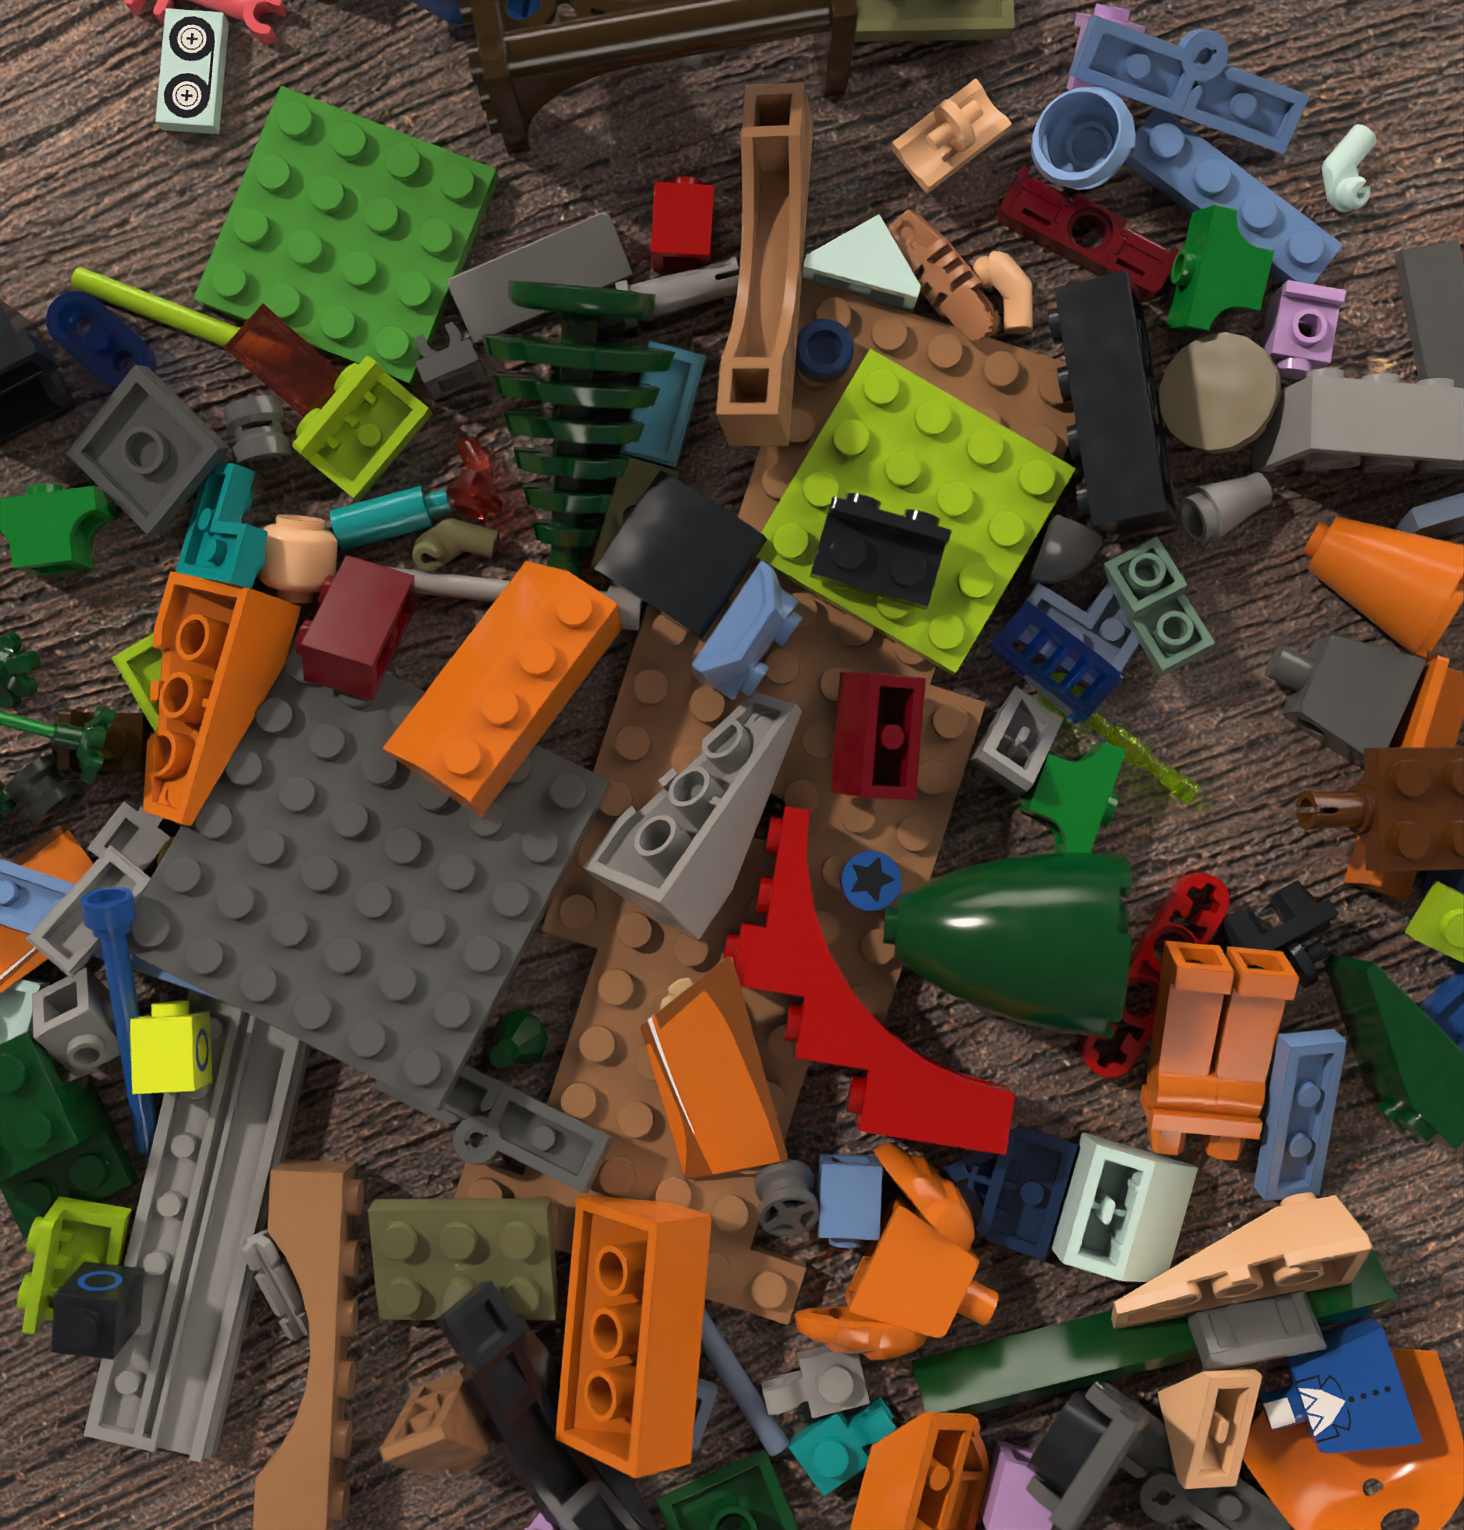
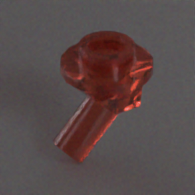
(474, 488)

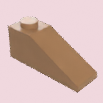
(439, 1429)

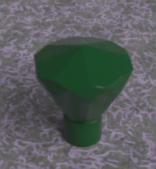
(518, 1039)

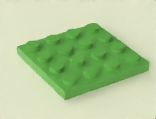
(347, 233)

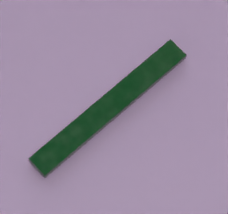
(1092, 1351)

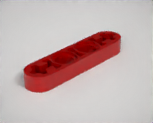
(1146, 969)

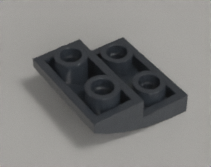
(681, 553)

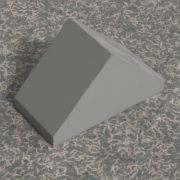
(1016, 742)

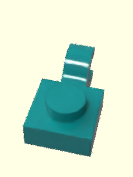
(836, 1447)

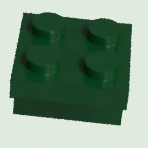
(53, 1136)

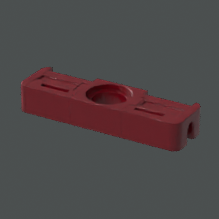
(1048, 219)

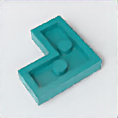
(216, 540)

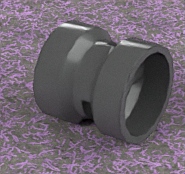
(259, 432)

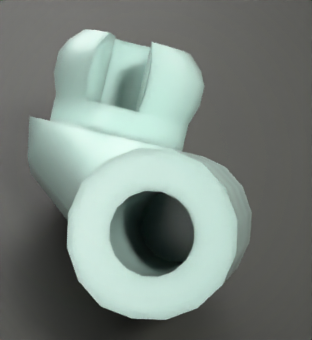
(1340, 170)

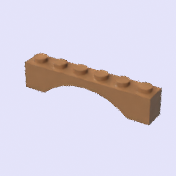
(762, 341)
(313, 1226)

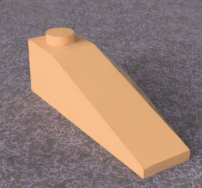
(1285, 1251)

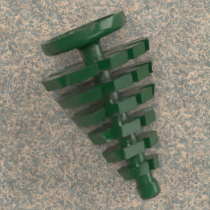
(575, 393)

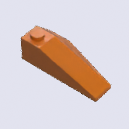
(216, 669)

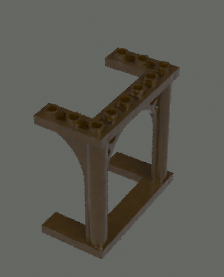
(533, 60)

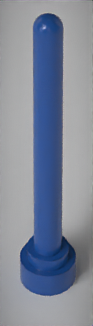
(109, 917)

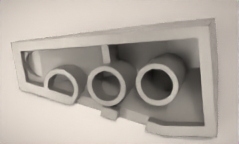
(692, 837)

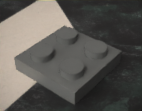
(147, 450)

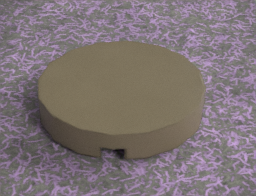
(1219, 392)

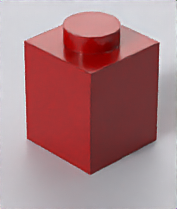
(682, 224)

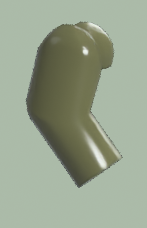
(451, 539)

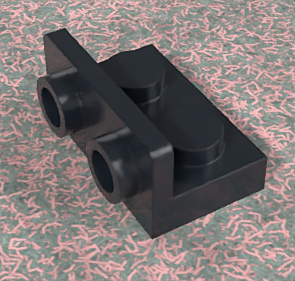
(880, 550)

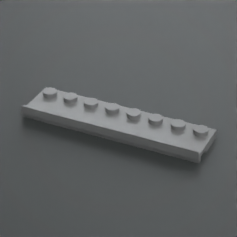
(194, 1212)

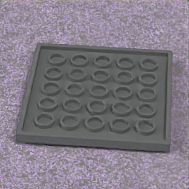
(356, 891)

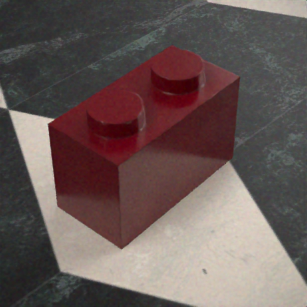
(356, 627)
(878, 735)

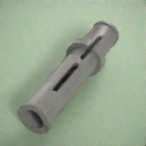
(683, 289)

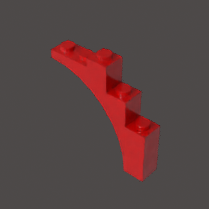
(899, 1088)

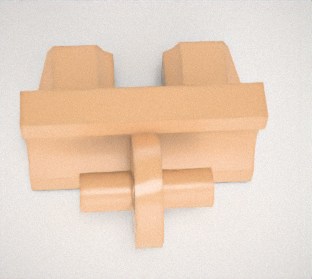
(950, 136)

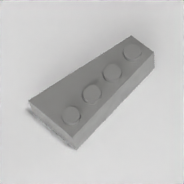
(1365, 420)

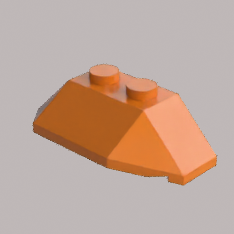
(925, 1476)

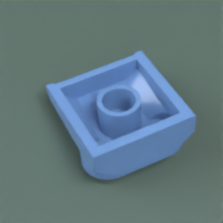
(751, 625)

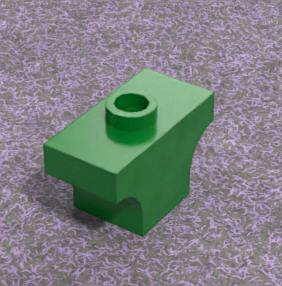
(1216, 272)
(54, 527)
(1076, 796)

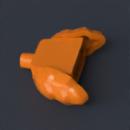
(910, 1276)

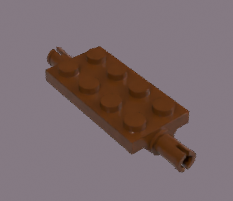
(1401, 808)

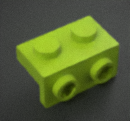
(360, 427)
(61, 1242)

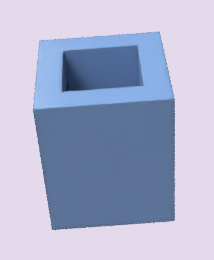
(849, 1199)

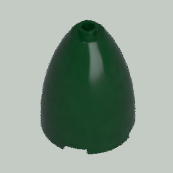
(1024, 938)

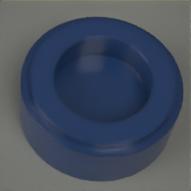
(824, 350)

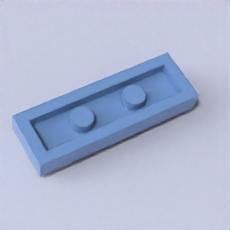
(1299, 1113)

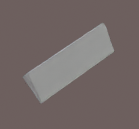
(576, 255)

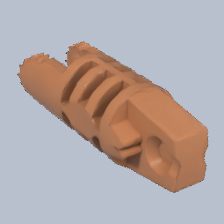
(945, 277)

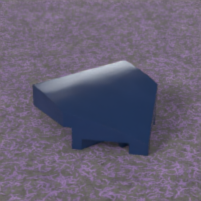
(1016, 1193)

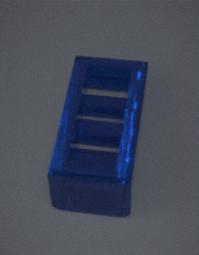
(1086, 660)

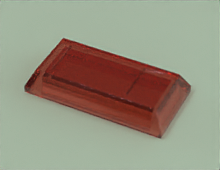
(284, 361)

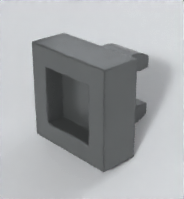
(450, 368)

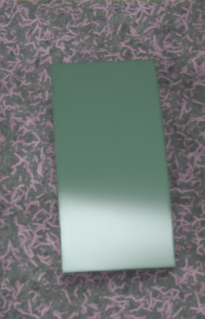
(1156, 606)

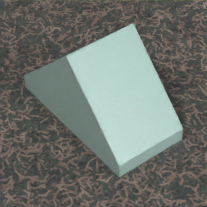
(865, 265)

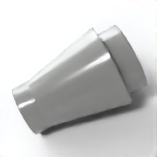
(1220, 506)

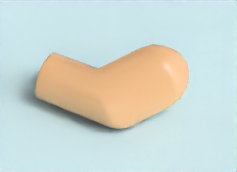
(1014, 286)

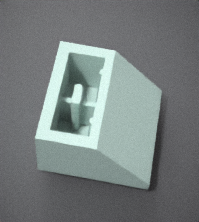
(1121, 1210)

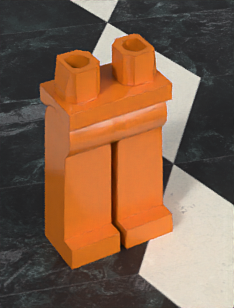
(1213, 1045)

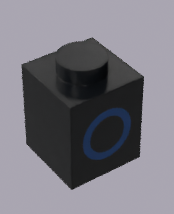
(97, 1310)

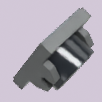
(1083, 1453)

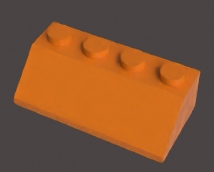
(506, 684)
(633, 1332)

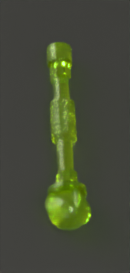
(1136, 751)

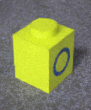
(171, 1049)

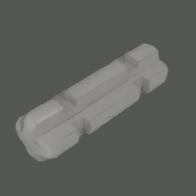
(277, 1283)

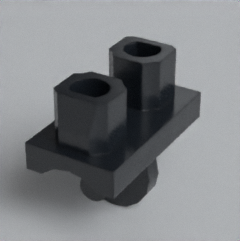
(1301, 921)

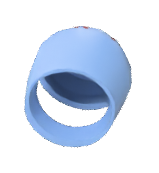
(1084, 131)

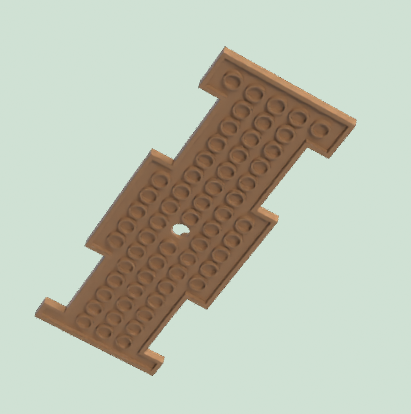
(661, 726)

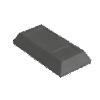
(1255, 1331)

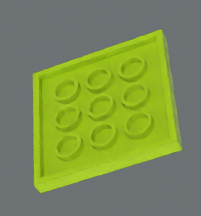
(930, 455)

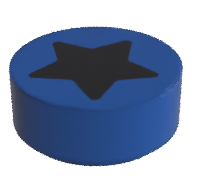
(870, 880)

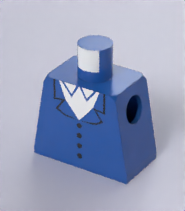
(1345, 1392)

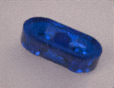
(105, 342)

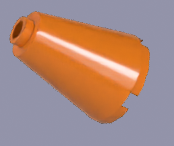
(1392, 577)

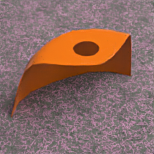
(1327, 1489)

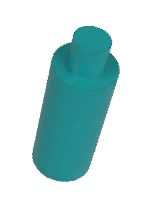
(387, 516)

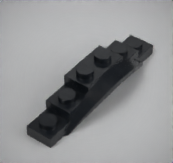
(520, 1394)

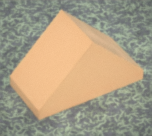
(1209, 1425)

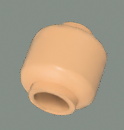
(298, 557)

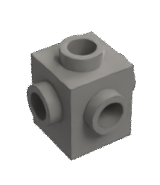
(76, 1022)

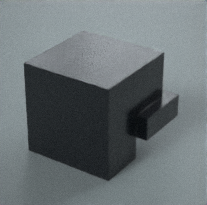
(29, 377)

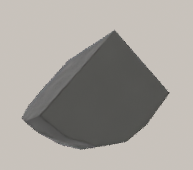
(1061, 552)

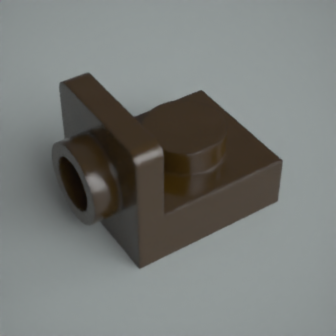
(123, 746)

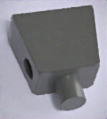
(1346, 692)

